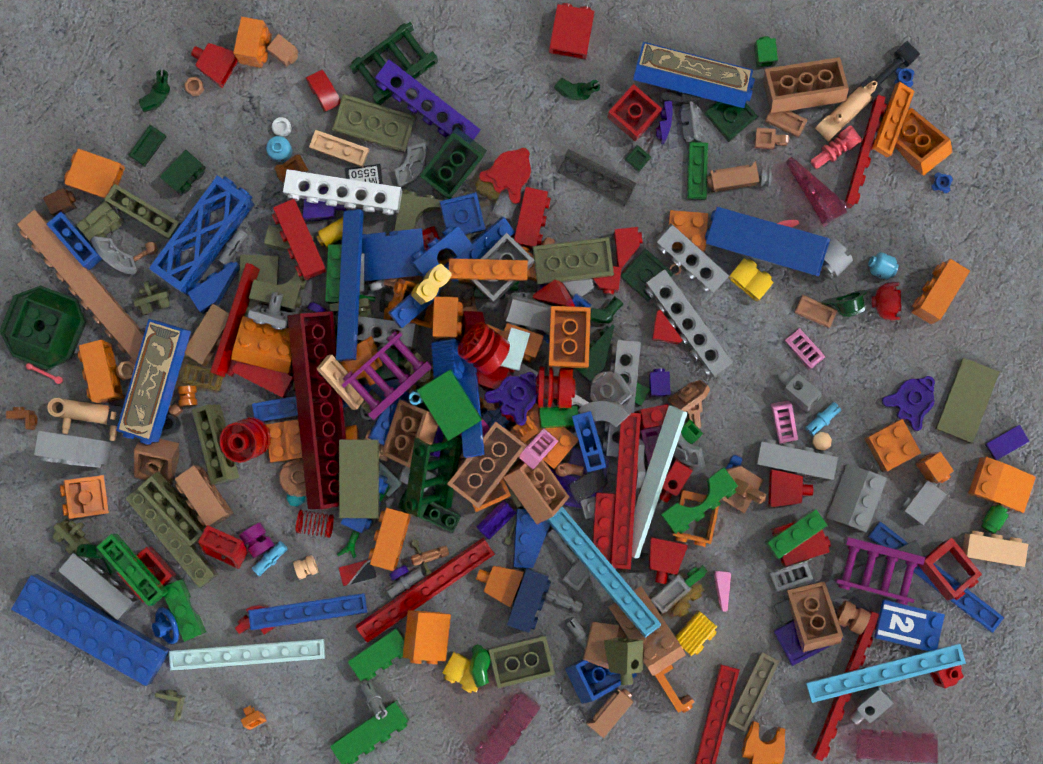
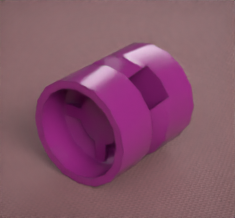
(256, 540)

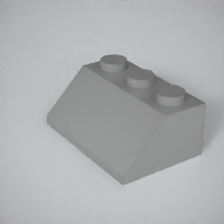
(856, 498)

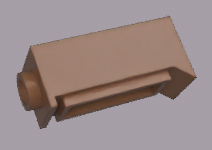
(733, 178)
(611, 712)

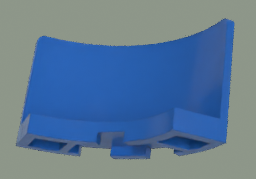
(391, 255)

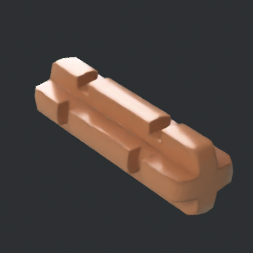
(430, 555)

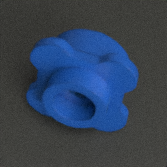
(908, 73)
(947, 179)

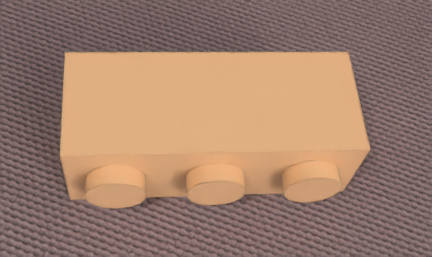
(995, 548)

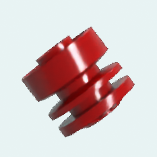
(483, 348)
(555, 387)
(245, 439)

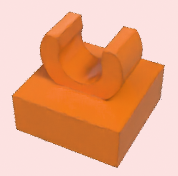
(527, 430)
(253, 718)

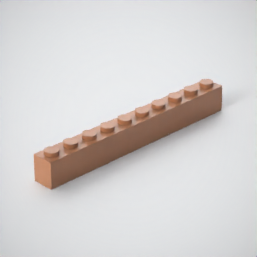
(84, 284)

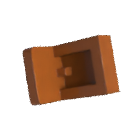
(295, 163)
(20, 413)

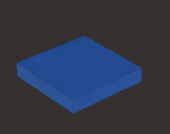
(463, 212)

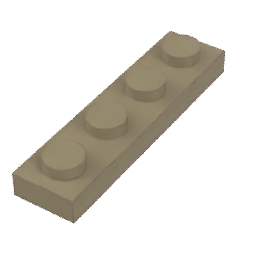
(753, 691)

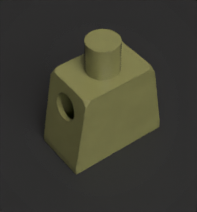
(624, 657)

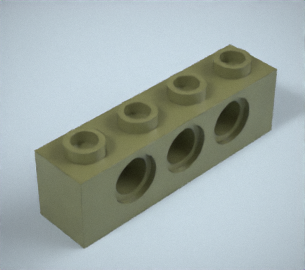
(142, 211)
(210, 424)
(172, 507)

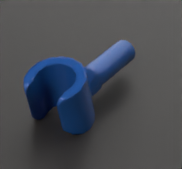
(734, 461)

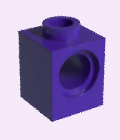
(659, 383)

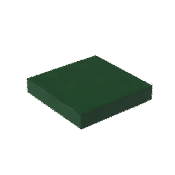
(730, 119)
(641, 271)

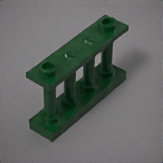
(403, 31)
(447, 467)

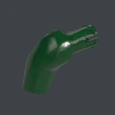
(576, 91)
(158, 93)
(605, 315)
(90, 551)

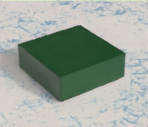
(638, 158)

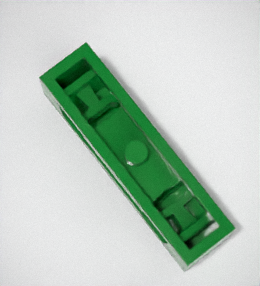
(132, 569)

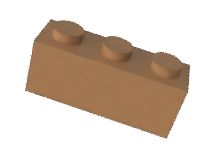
(207, 336)

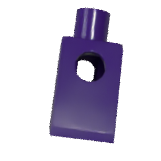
(320, 211)

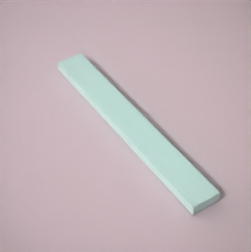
(656, 476)
(247, 654)

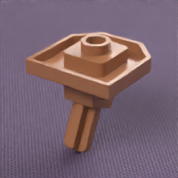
(690, 400)
(747, 489)

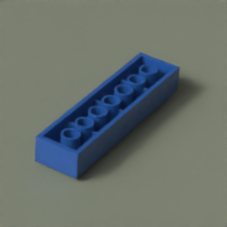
(90, 629)

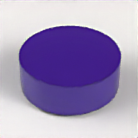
(315, 307)
(398, 572)

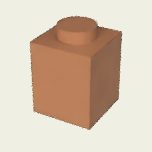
(283, 50)

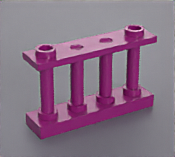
(390, 393)
(855, 545)

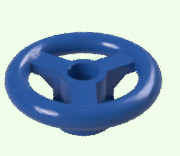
(162, 626)

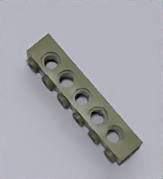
(187, 556)

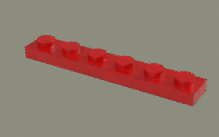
(863, 160)

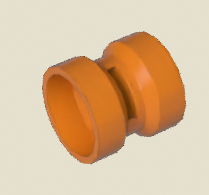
(187, 396)

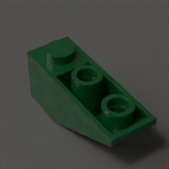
(597, 354)
(435, 514)

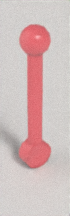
(58, 380)

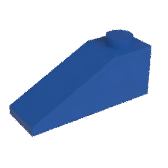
(589, 441)

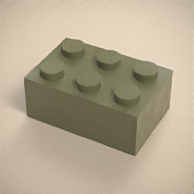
(521, 661)

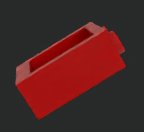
(217, 543)
(936, 577)

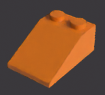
(922, 143)
(1002, 484)

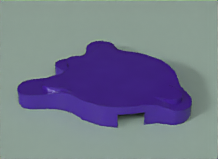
(516, 395)
(913, 399)

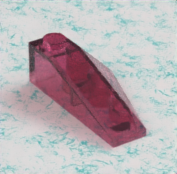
(822, 199)

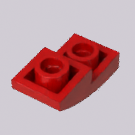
(324, 90)

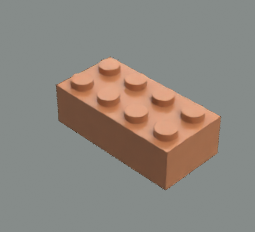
(805, 85)
(483, 473)
(661, 646)

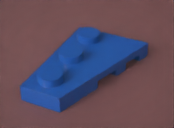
(528, 539)

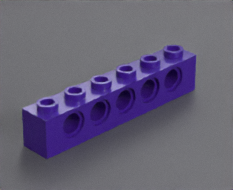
(391, 70)

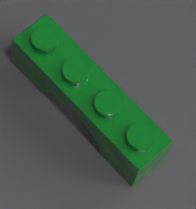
(719, 486)

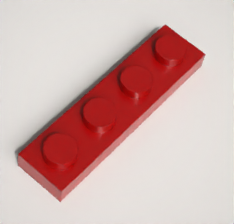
(604, 523)

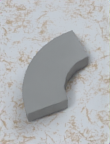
(413, 165)
(113, 256)
(606, 411)
(688, 453)
(640, 467)

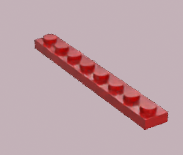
(625, 492)
(425, 590)
(836, 710)

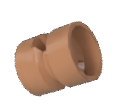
(854, 618)

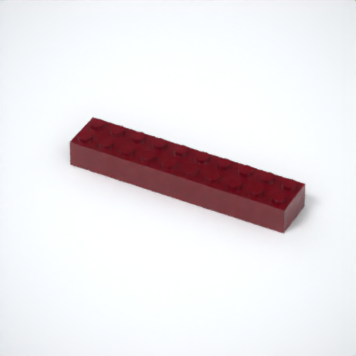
(317, 406)

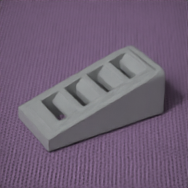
(809, 576)

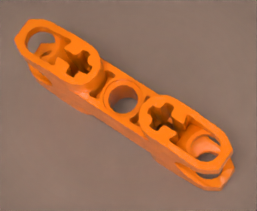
(763, 752)

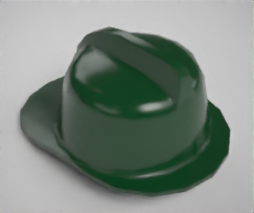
(849, 304)

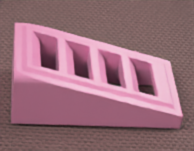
(820, 356)
(779, 406)
(533, 458)
(722, 582)

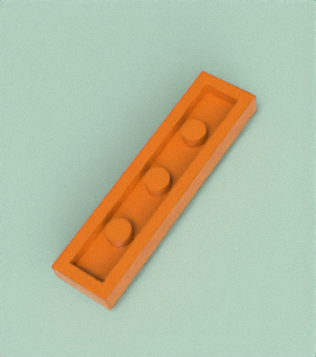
(893, 119)
(488, 269)

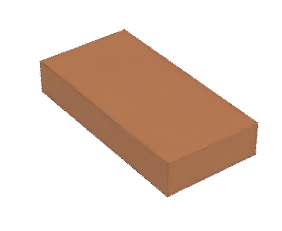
(787, 122)
(815, 311)

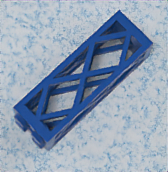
(217, 190)

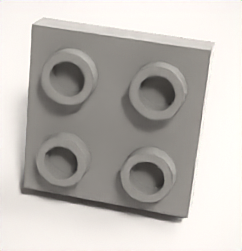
(271, 314)

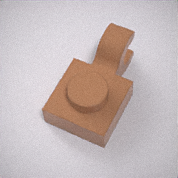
(767, 139)

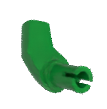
(479, 665)

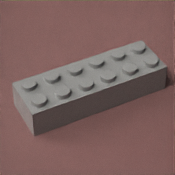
(72, 449)

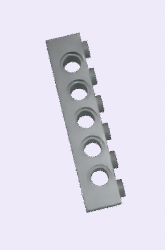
(687, 312)
(631, 349)

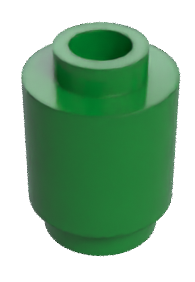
(994, 519)

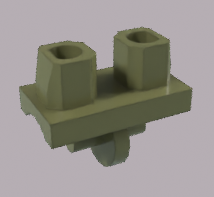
(144, 301)
(71, 533)

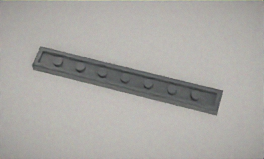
(784, 609)

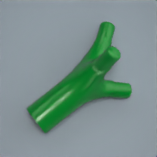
(350, 546)

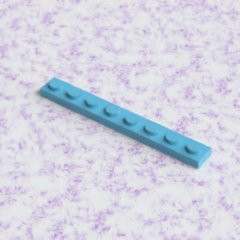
(604, 572)
(885, 673)

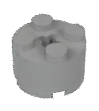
(835, 259)

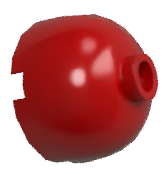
(888, 301)

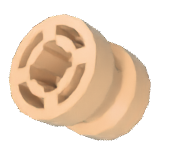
(305, 567)

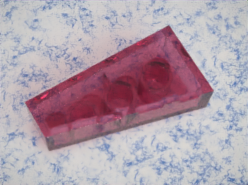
(507, 730)
(897, 746)

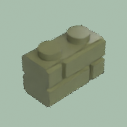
(100, 221)

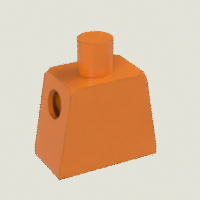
(365, 350)
(501, 583)

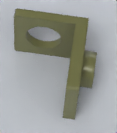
(172, 695)

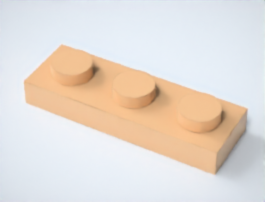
(339, 148)
(333, 373)

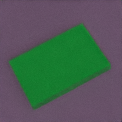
(449, 405)

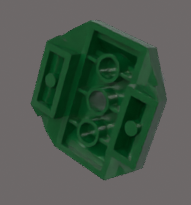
(62, 328)

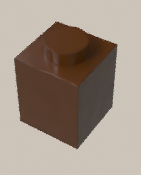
(60, 201)

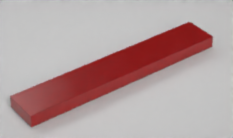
(234, 319)
(717, 715)

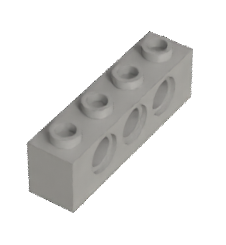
(716, 276)
(369, 325)

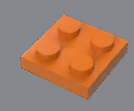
(692, 225)

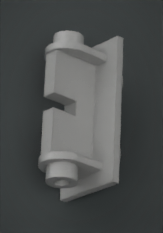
(691, 115)

